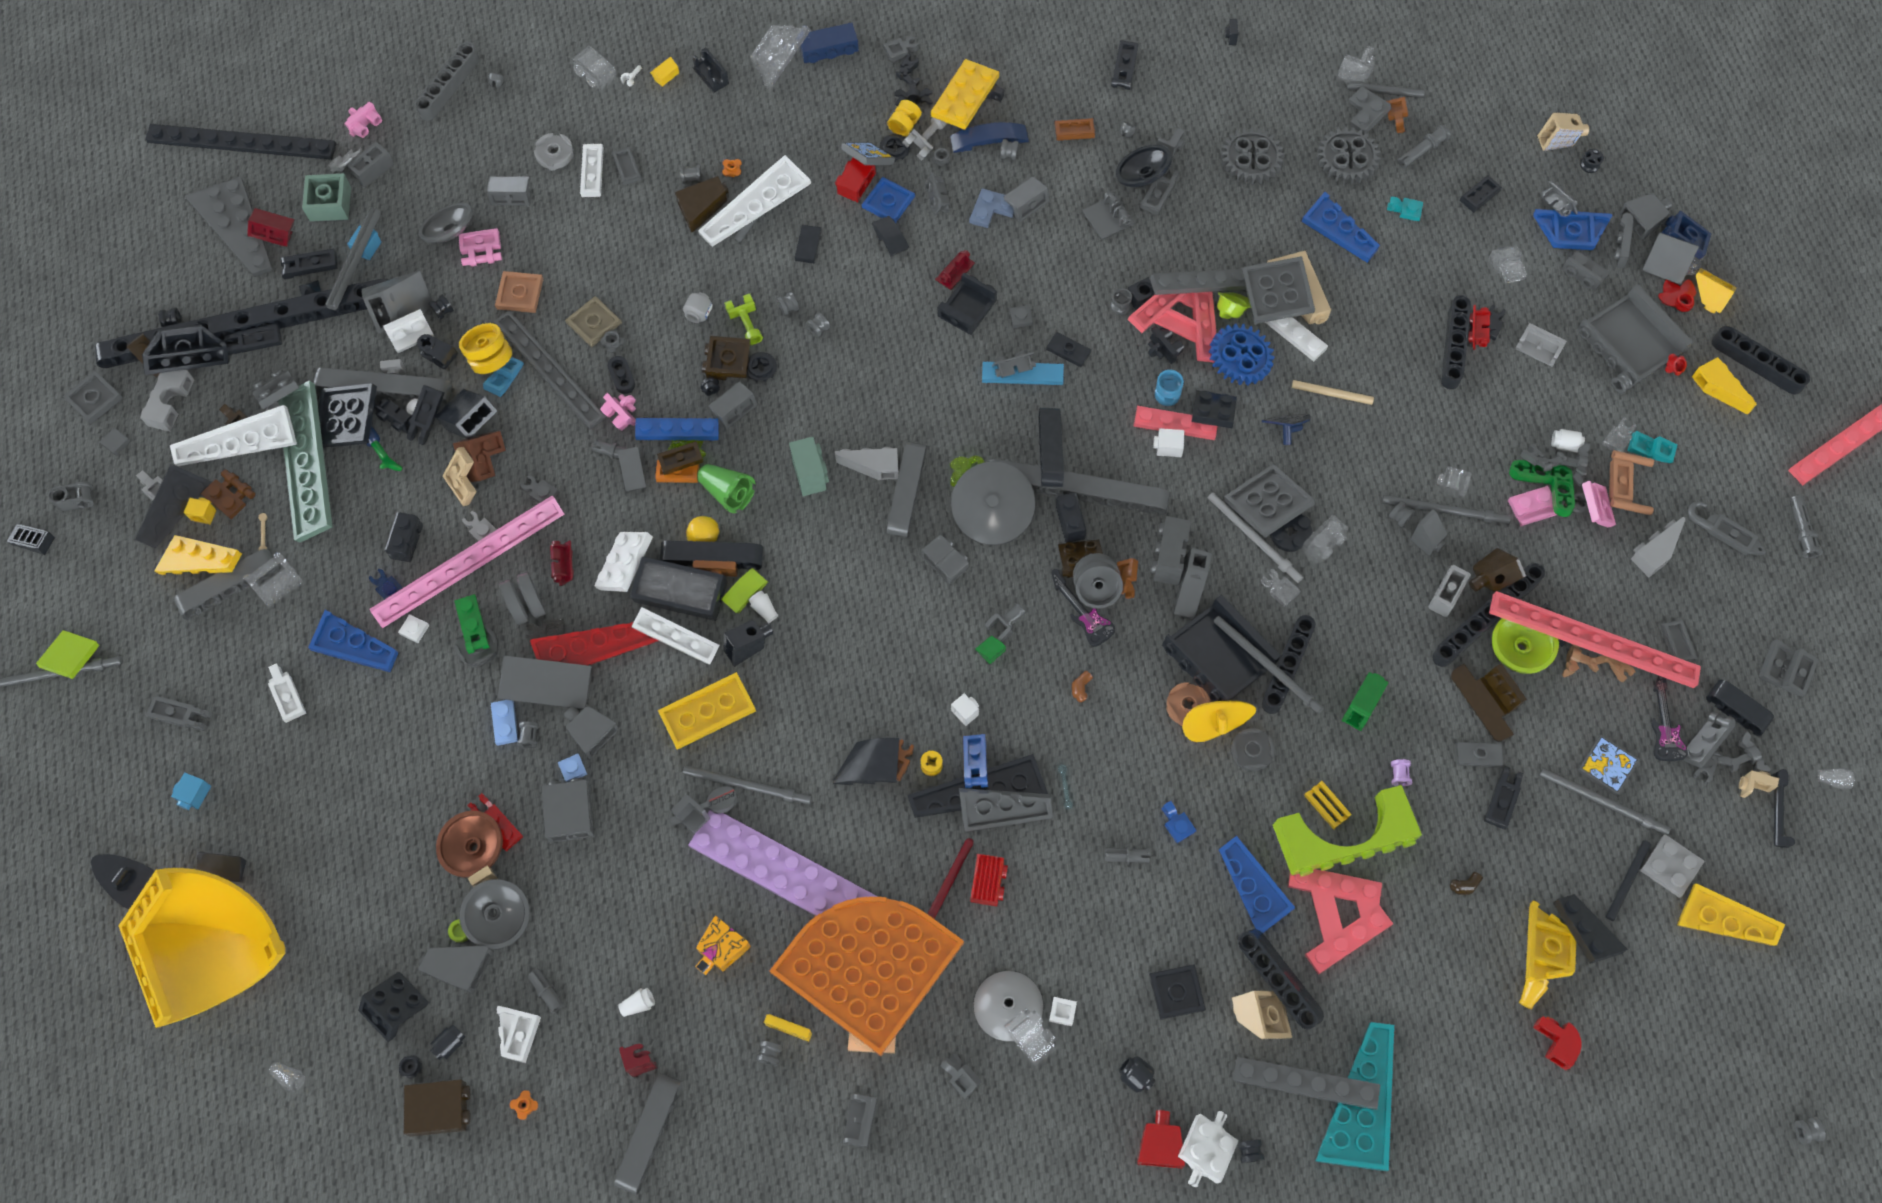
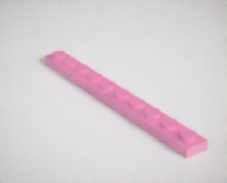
(466, 562)

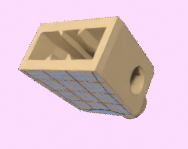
(1562, 131)

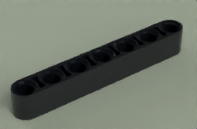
(1483, 622)

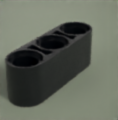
(1740, 706)

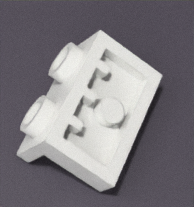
(407, 330)

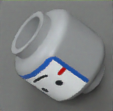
(697, 307)

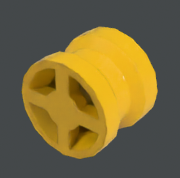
(932, 768)

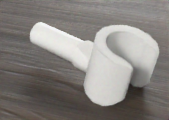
(630, 76)

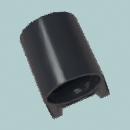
(436, 351)

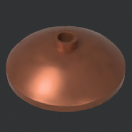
(458, 838)

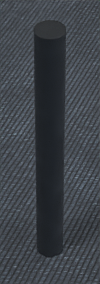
(1628, 880)

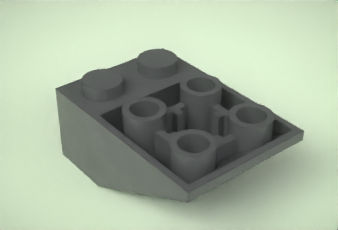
(396, 299)

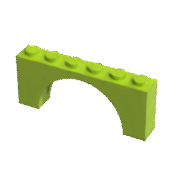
(1308, 852)

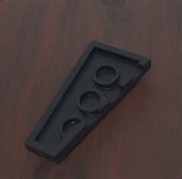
(169, 504)

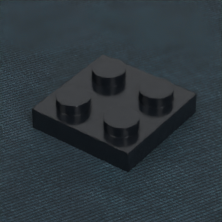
(1214, 409)

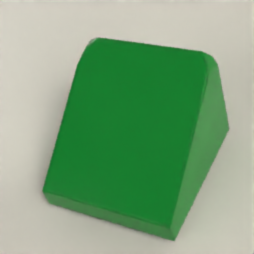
(991, 649)

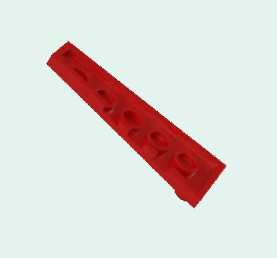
(590, 645)

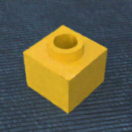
(200, 510)

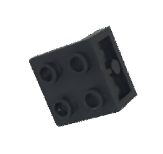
(391, 1005)

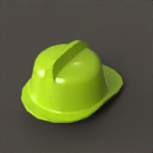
(1232, 305)

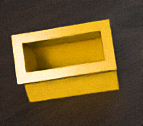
(665, 71)

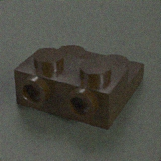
(726, 357)

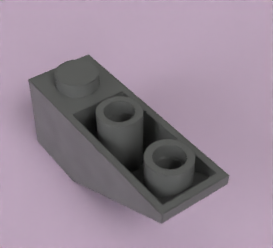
(1192, 582)

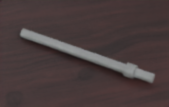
(1284, 564)

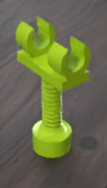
(742, 311)

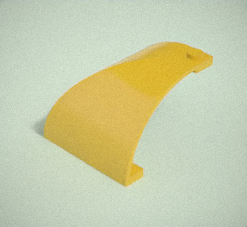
(196, 942)

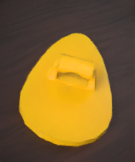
(1216, 719)

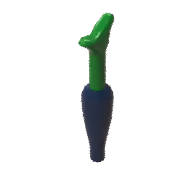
(387, 462)

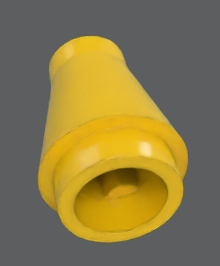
(1533, 992)

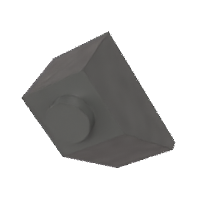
(1430, 534)

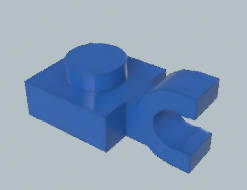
(1178, 825)

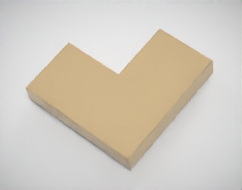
(457, 478)

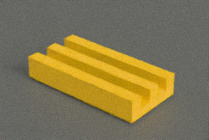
(1321, 785)
(788, 1027)

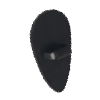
(121, 877)

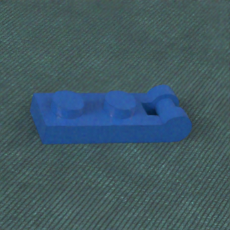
(975, 761)

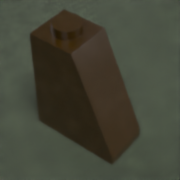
(701, 201)

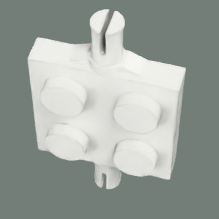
(1208, 1149)

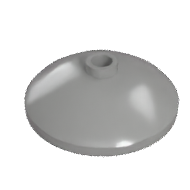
(990, 1000)

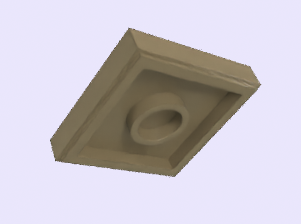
(593, 321)

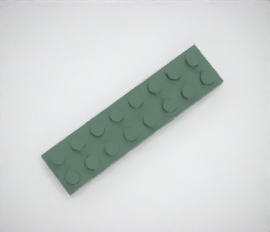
(306, 466)

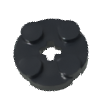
(1292, 543)

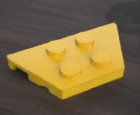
(1549, 947)

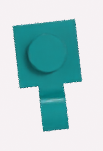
(1407, 208)

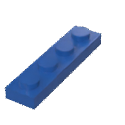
(676, 429)

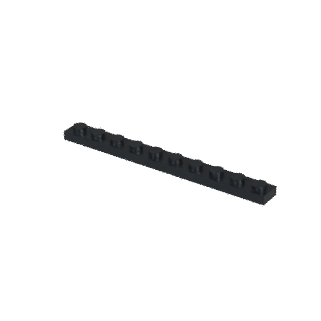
(241, 141)

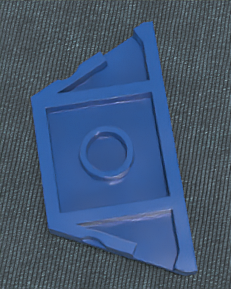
(1573, 231)

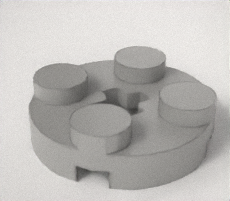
(553, 160)

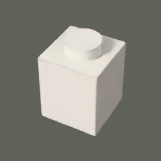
(1169, 442)

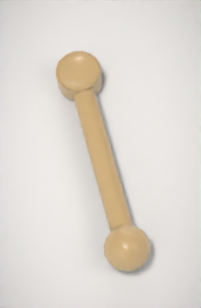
(262, 517)

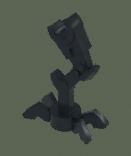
(913, 94)

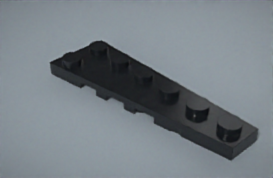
(1013, 776)

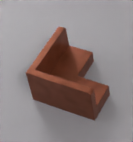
(480, 450)

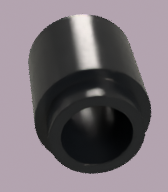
(447, 1042)

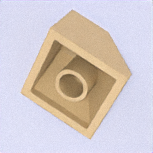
(1262, 1014)

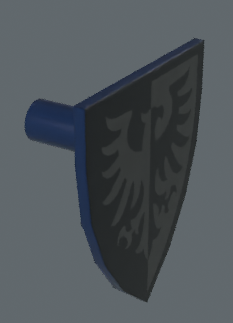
(1290, 424)

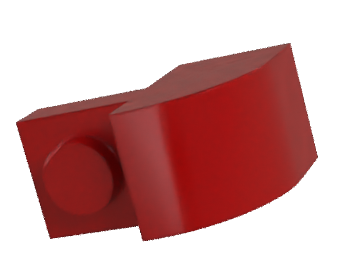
(1565, 1044)

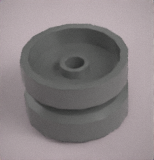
(1097, 580)
(520, 599)

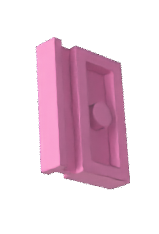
(1598, 504)
(1532, 505)

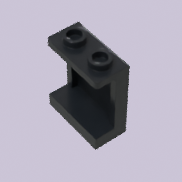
(968, 304)

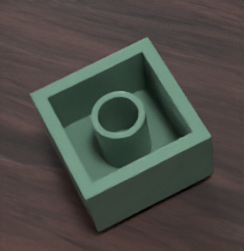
(326, 197)
(809, 466)

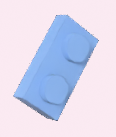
(504, 722)

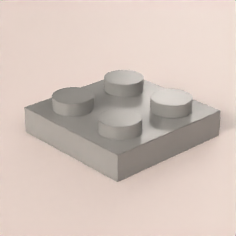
(1672, 865)

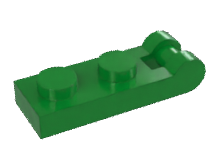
(471, 623)

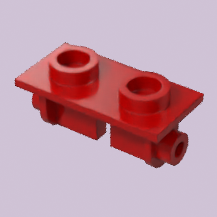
(1479, 335)

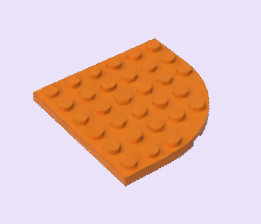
(868, 965)

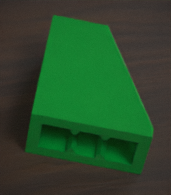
(1365, 701)

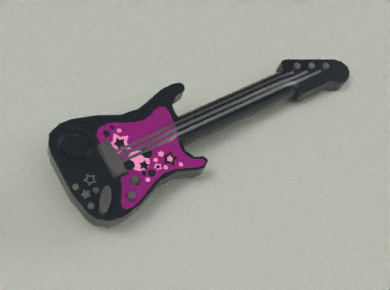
(1096, 627)
(1668, 740)

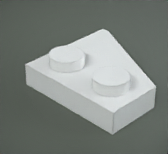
(516, 1033)

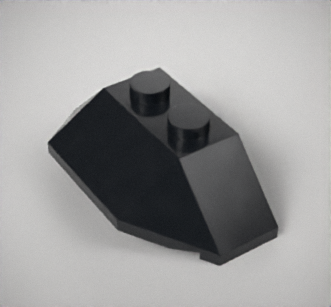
(183, 349)

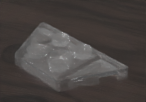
(777, 50)

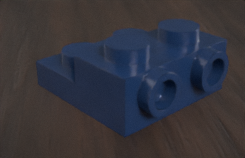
(1688, 230)

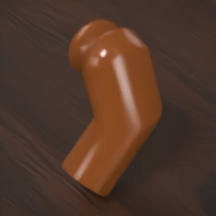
(1078, 686)

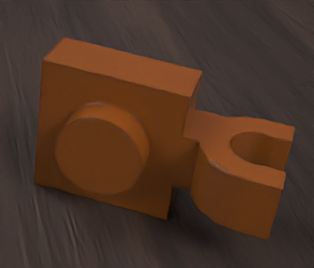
(1398, 112)
(1128, 572)

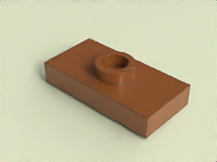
(1074, 129)
(726, 568)

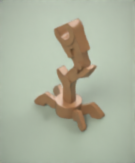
(1575, 655)

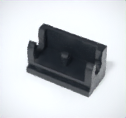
(710, 71)

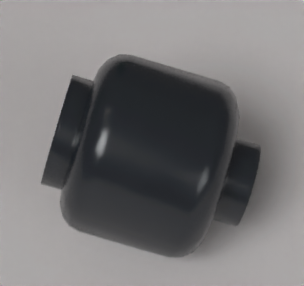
(1137, 1074)

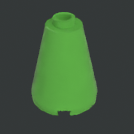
(727, 486)

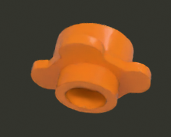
(732, 172)
(531, 1105)

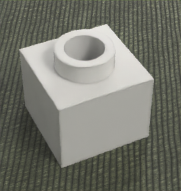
(965, 709)

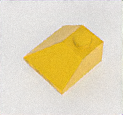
(1713, 291)

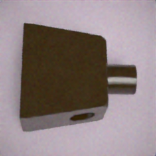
(1496, 571)

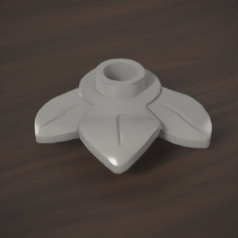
(339, 163)

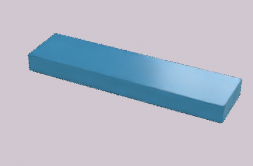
(1041, 374)

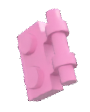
(480, 241)

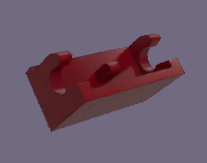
(270, 227)
(636, 1063)

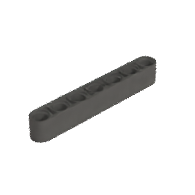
(388, 385)

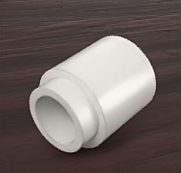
(1567, 440)

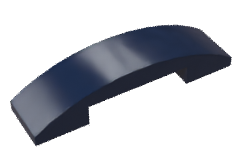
(988, 134)

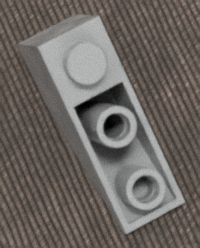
(876, 463)
(1659, 550)

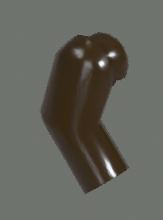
(1466, 887)

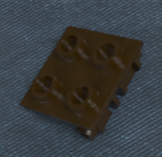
(1073, 552)

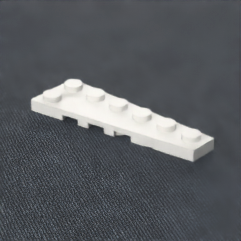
(762, 195)
(253, 434)

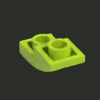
(743, 590)

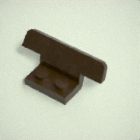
(1490, 697)

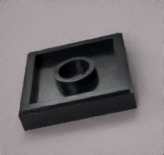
(1177, 992)

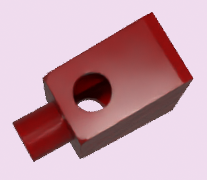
(1161, 1143)

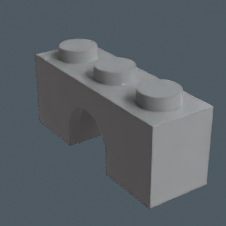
(157, 411)

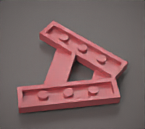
(1198, 330)
(1341, 942)

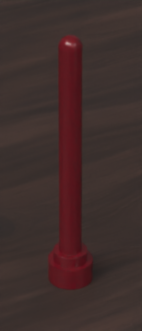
(949, 880)

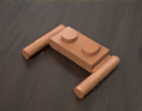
(1622, 481)

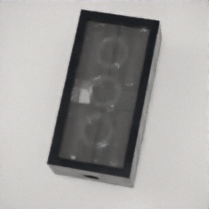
(679, 588)

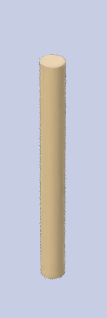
(1332, 392)

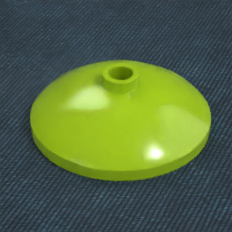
(1538, 652)

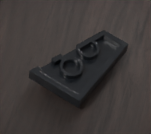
(1589, 932)

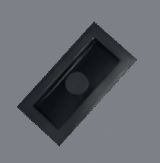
(222, 865)

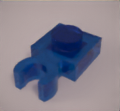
(386, 587)

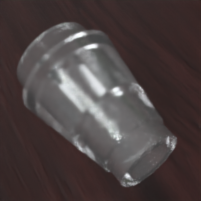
(1838, 778)
(287, 1076)

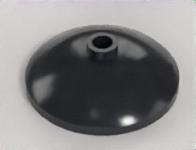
(1144, 165)

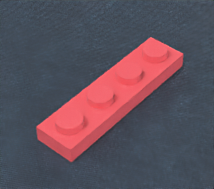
(1155, 418)

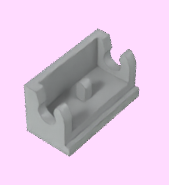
(1540, 344)

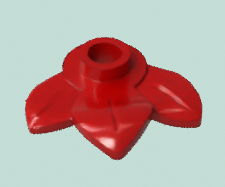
(1674, 294)

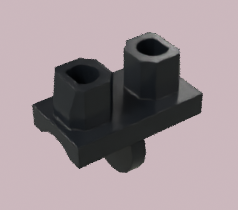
(1162, 347)

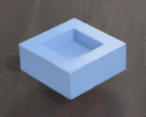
(572, 767)

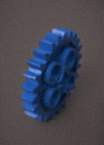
(1241, 354)

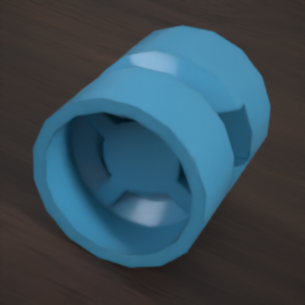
(1169, 387)

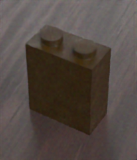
(436, 1108)

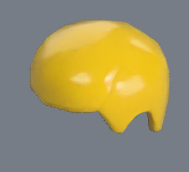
(702, 529)

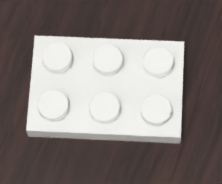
(623, 561)

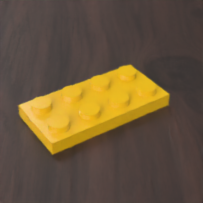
(965, 94)
(706, 710)

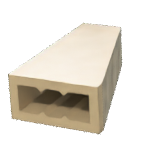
(1321, 304)

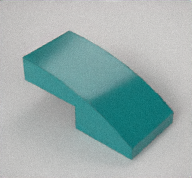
(1657, 449)

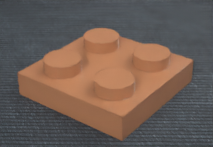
(519, 292)

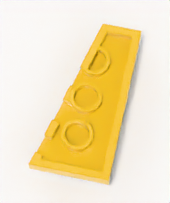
(196, 556)

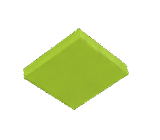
(67, 654)

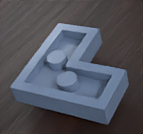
(988, 204)

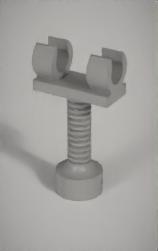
(921, 140)

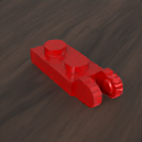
(509, 832)

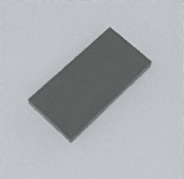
(544, 682)

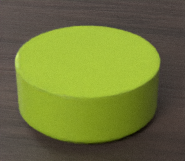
(456, 933)

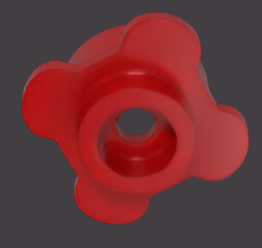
(1676, 364)

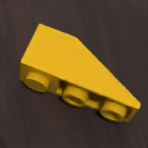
(1721, 384)

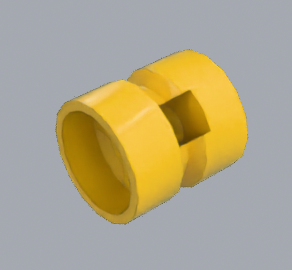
(904, 118)

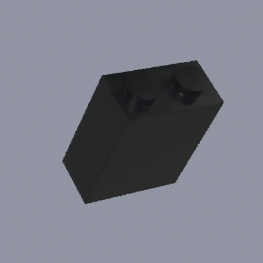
(466, 413)

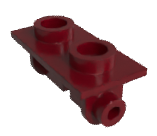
(952, 273)
(562, 571)

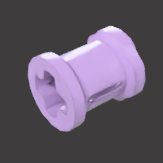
(1401, 772)

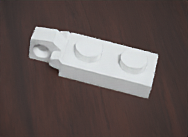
(285, 694)

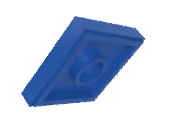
(888, 199)

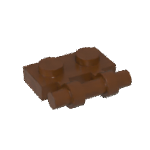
(223, 498)

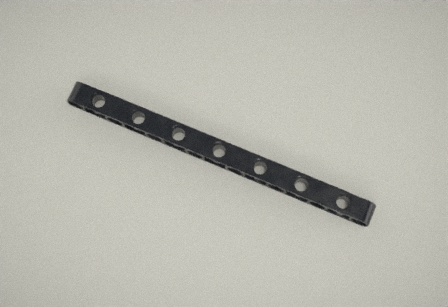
(283, 312)

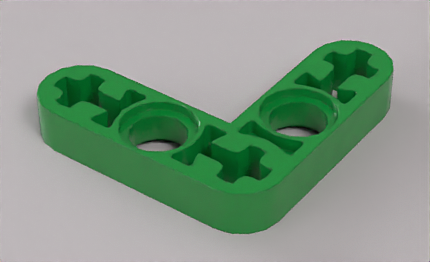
(1555, 480)

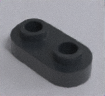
(621, 376)

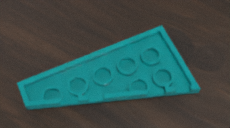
(1361, 1134)

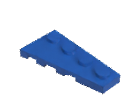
(1338, 227)
(343, 641)
(1258, 891)

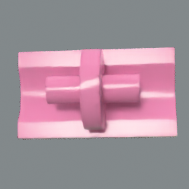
(360, 118)
(613, 405)

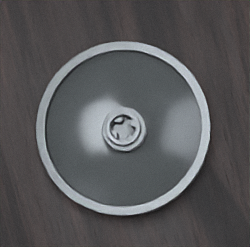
(993, 503)

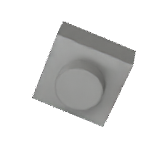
(393, 367)

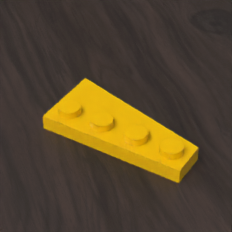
(1722, 916)

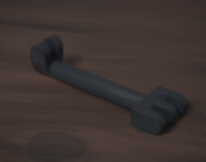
(1779, 838)

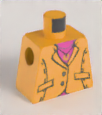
(720, 946)

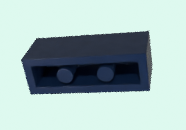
(829, 43)

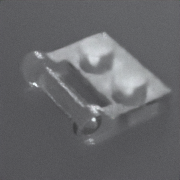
(278, 584)

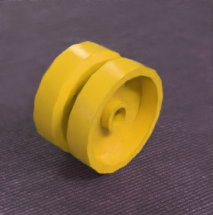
(485, 348)

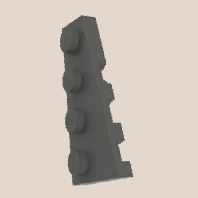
(999, 808)

